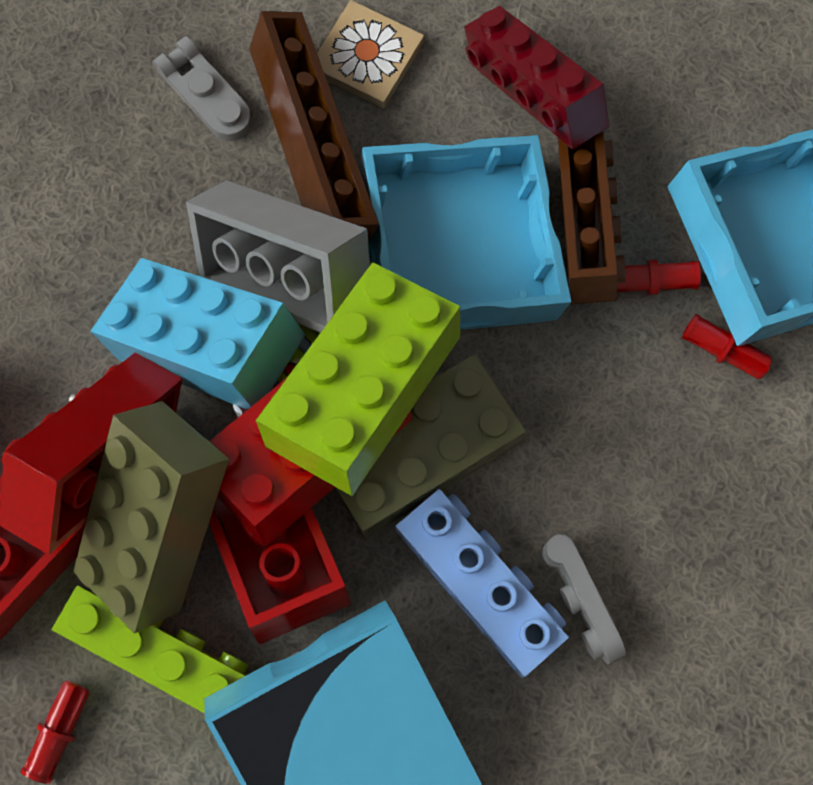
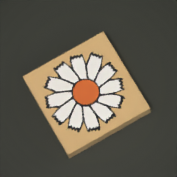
(368, 53)

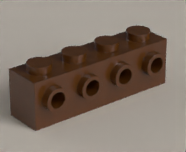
(588, 221)

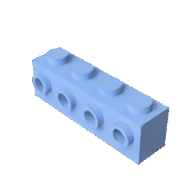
(481, 583)

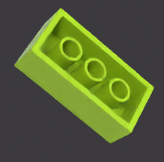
(360, 378)

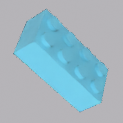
(201, 331)

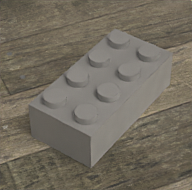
(277, 250)

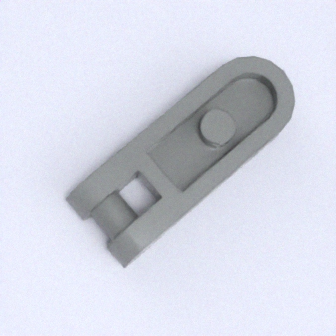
(205, 91)
(583, 597)

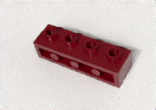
(537, 76)

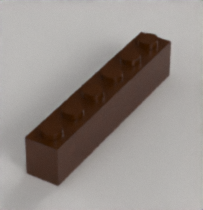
(308, 120)

